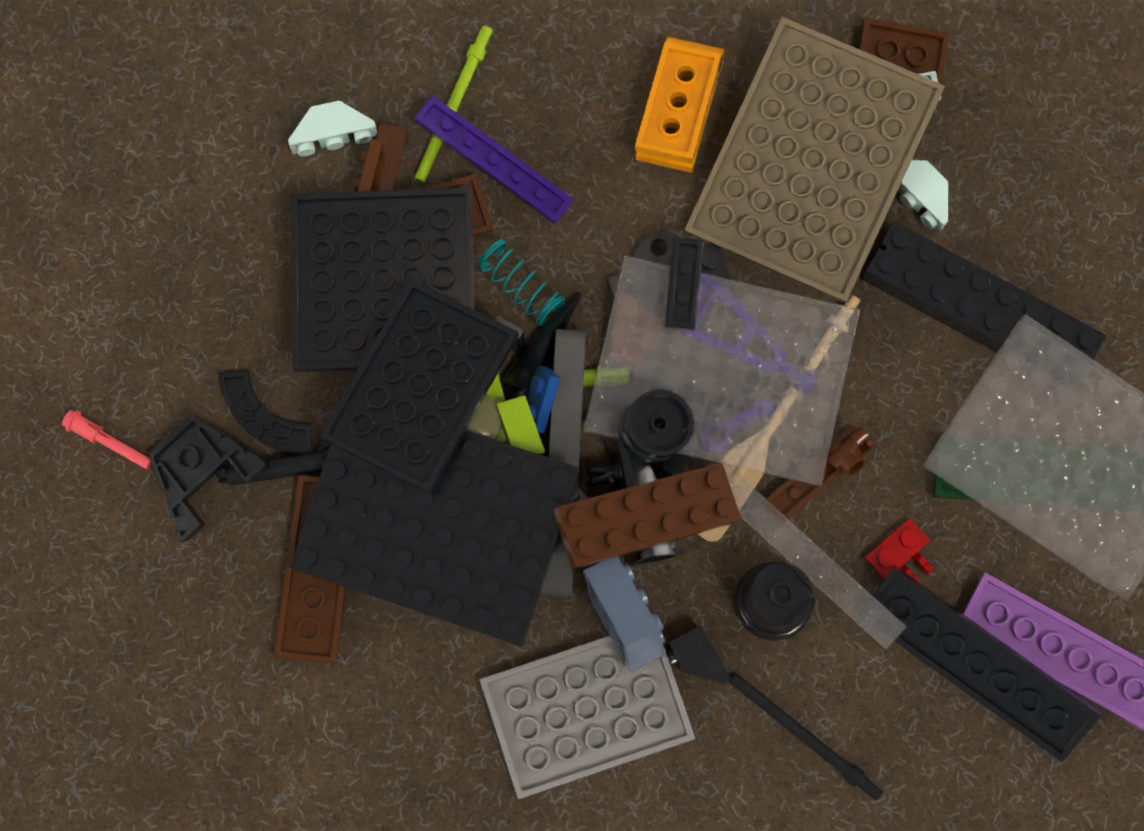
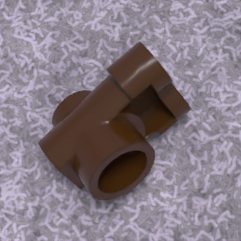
(847, 455)

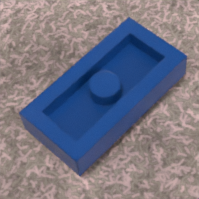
(542, 395)

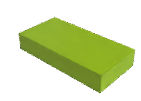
(520, 425)

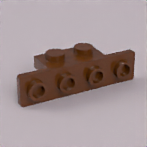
(382, 159)

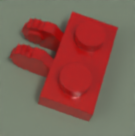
(898, 549)

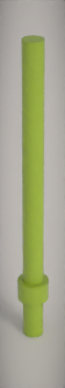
(475, 54)

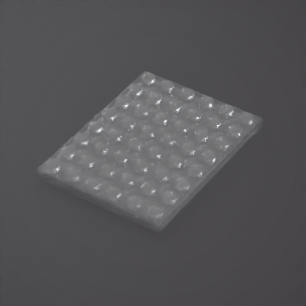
(755, 371)
(1055, 454)

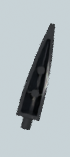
(538, 350)

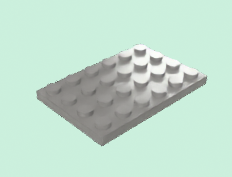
(582, 714)

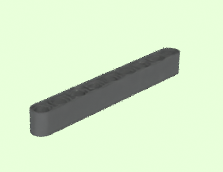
(565, 434)

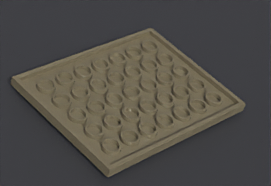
(814, 159)

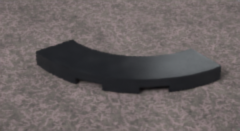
(258, 421)

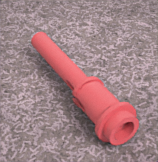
(91, 431)

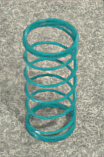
(556, 302)

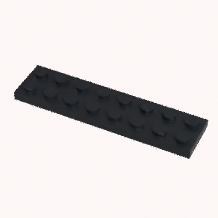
(986, 667)

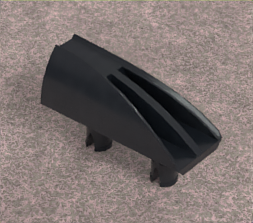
(627, 472)

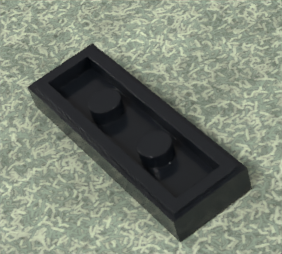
(684, 284)

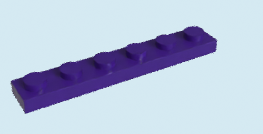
(493, 159)

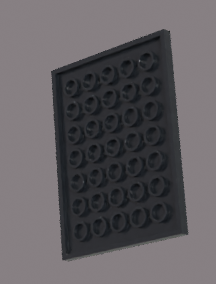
(462, 553)

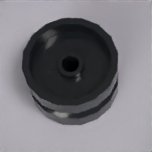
(660, 410)

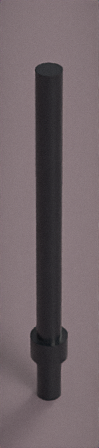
(852, 774)

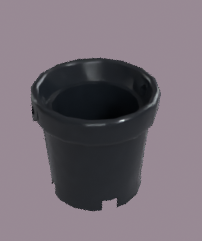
(774, 600)

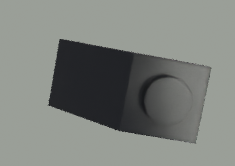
(697, 656)

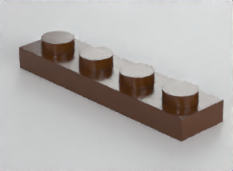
(795, 495)

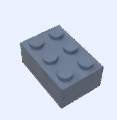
(625, 612)

